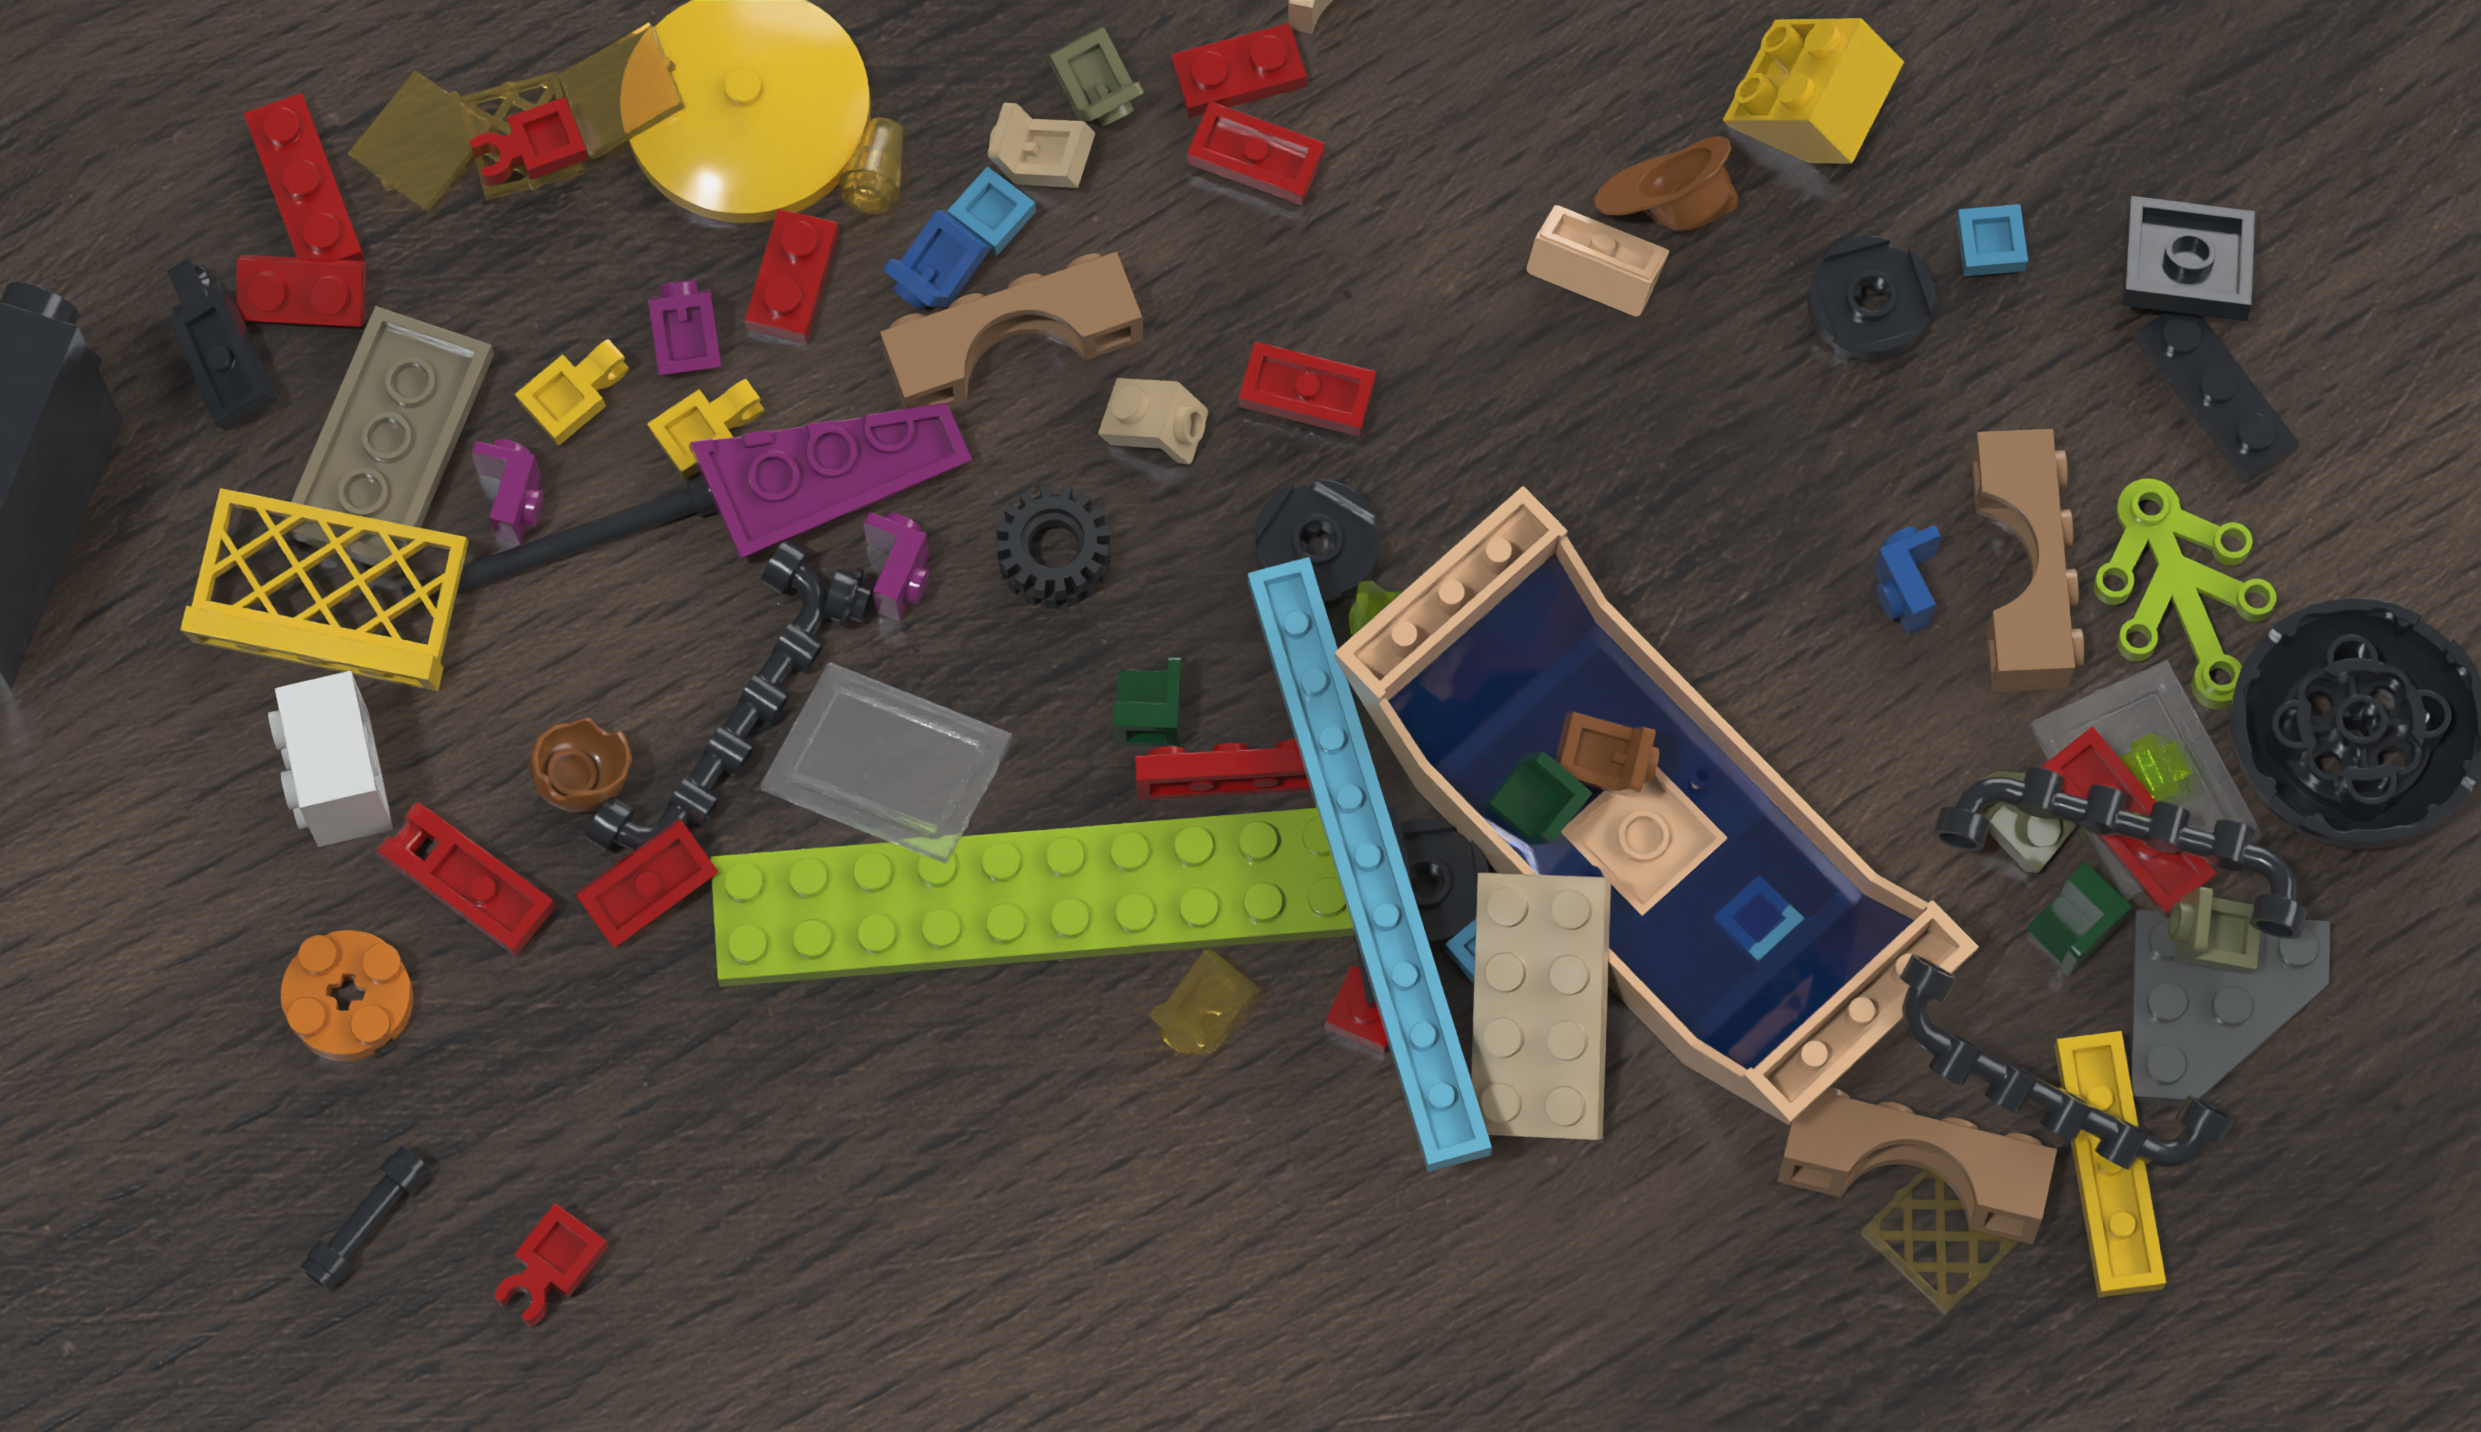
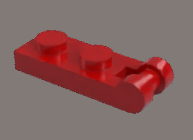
(467, 879)

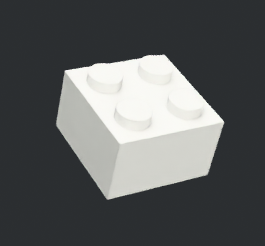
(332, 759)

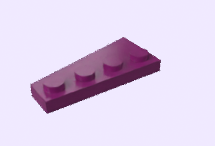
(807, 476)

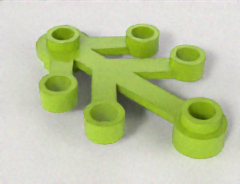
(2180, 581)

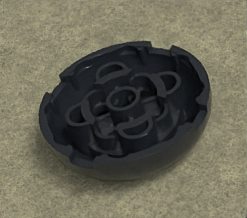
(2344, 654)

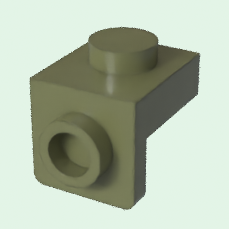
(1094, 78)
(2025, 837)
(2214, 932)

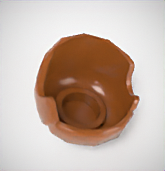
(579, 765)

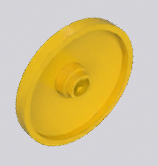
(767, 113)

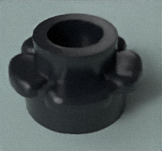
(847, 597)

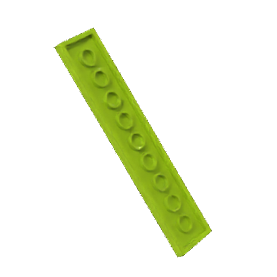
(1026, 897)

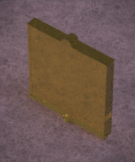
(621, 91)
(420, 140)

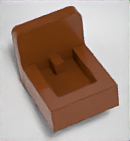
(1607, 754)

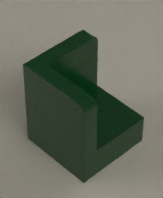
(1148, 707)
(1538, 798)
(2079, 919)

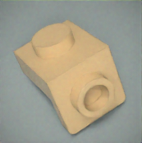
(1039, 149)
(1154, 417)

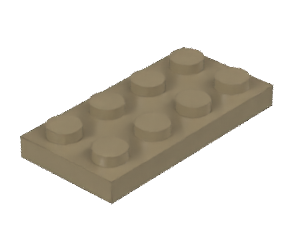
(391, 429)

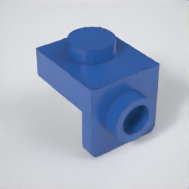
(937, 263)
(1901, 584)

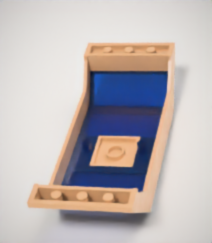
(1699, 862)

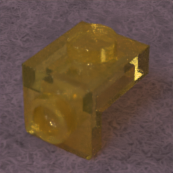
(1204, 1005)

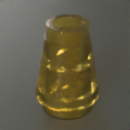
(874, 169)

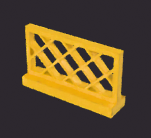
(316, 643)

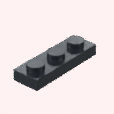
(2217, 393)

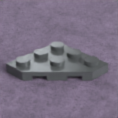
(2204, 1021)

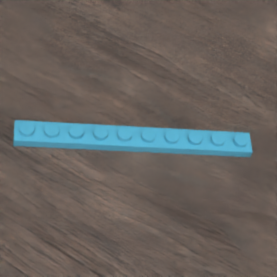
(1369, 866)

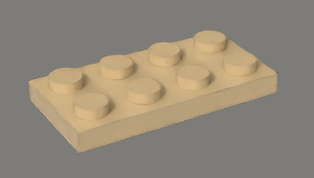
(1541, 1004)

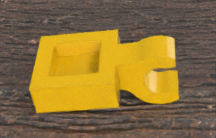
(567, 396)
(699, 420)

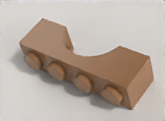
(1082, 306)
(2019, 486)
(1995, 1176)

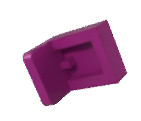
(518, 497)
(904, 573)

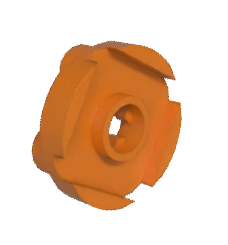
(325, 965)

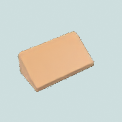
(1596, 260)

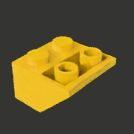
(1815, 88)

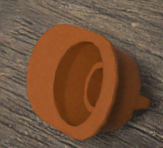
(1675, 189)

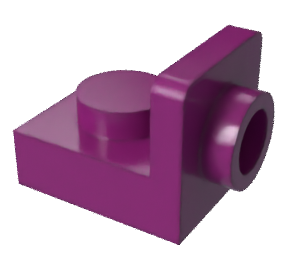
(684, 328)

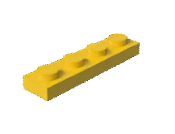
(2113, 1199)

